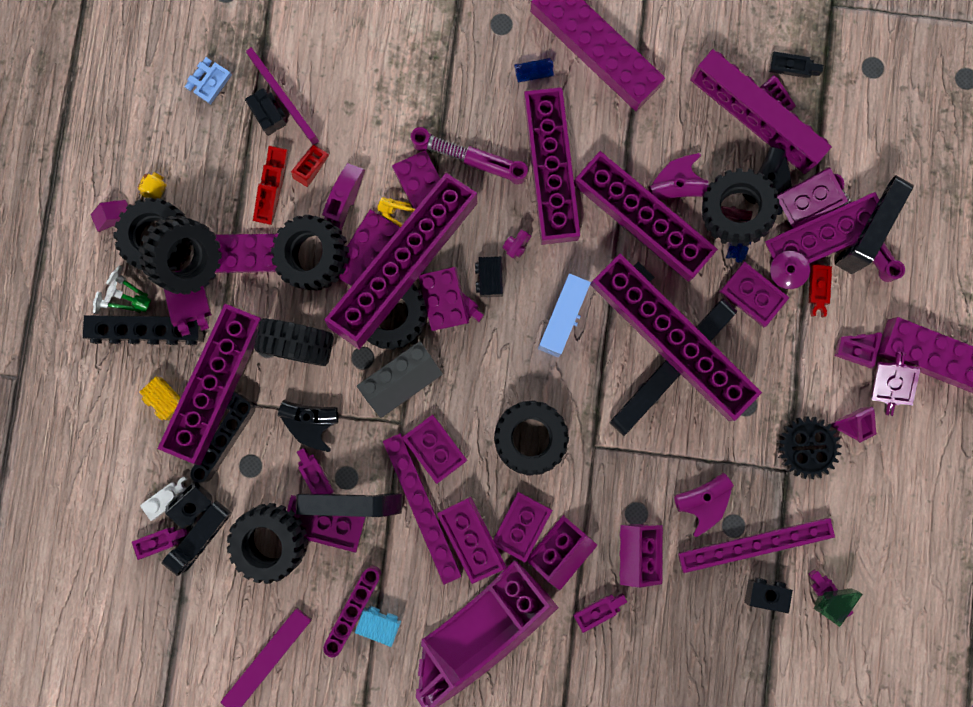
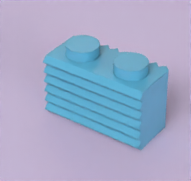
(378, 626)

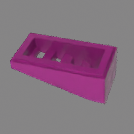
(782, 93)

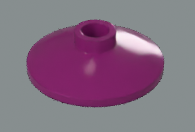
(790, 280)

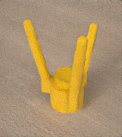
(389, 206)

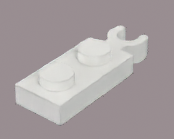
(157, 503)

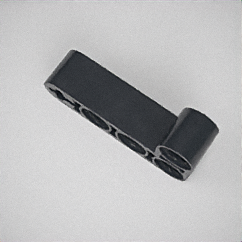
(184, 556)

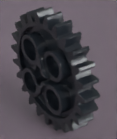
(810, 465)

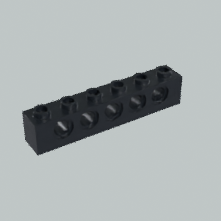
(94, 330)

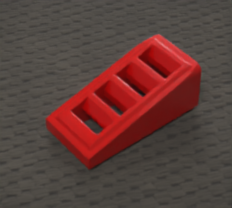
(310, 175)

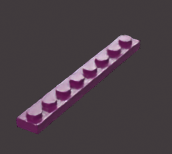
(422, 509)
(756, 545)

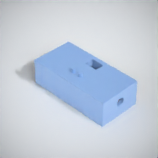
(564, 315)

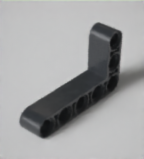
(877, 227)
(230, 434)
(349, 505)

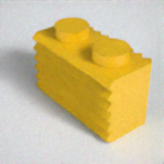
(160, 397)

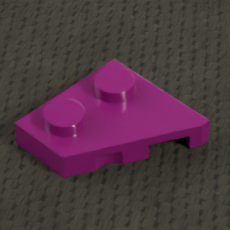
(859, 349)

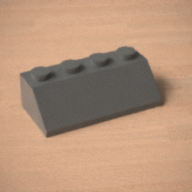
(399, 379)

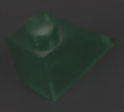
(837, 604)

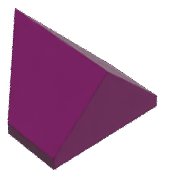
(858, 424)

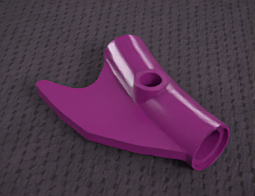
(679, 173)
(712, 508)

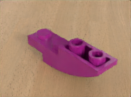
(343, 195)

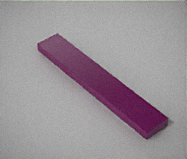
(282, 96)
(266, 659)

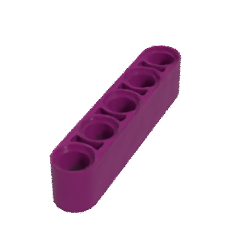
(348, 619)

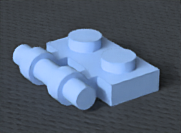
(212, 81)

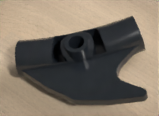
(777, 170)
(308, 431)

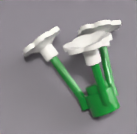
(140, 302)

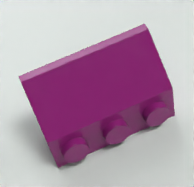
(561, 552)
(641, 555)

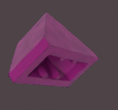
(108, 213)

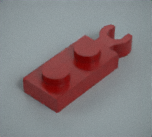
(820, 288)

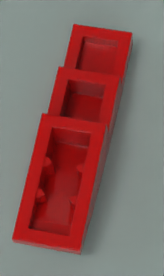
(270, 186)

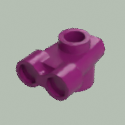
(516, 247)

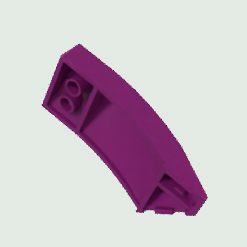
(481, 635)

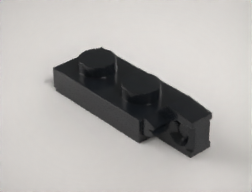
(794, 65)

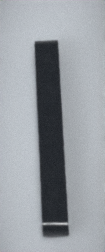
(666, 373)

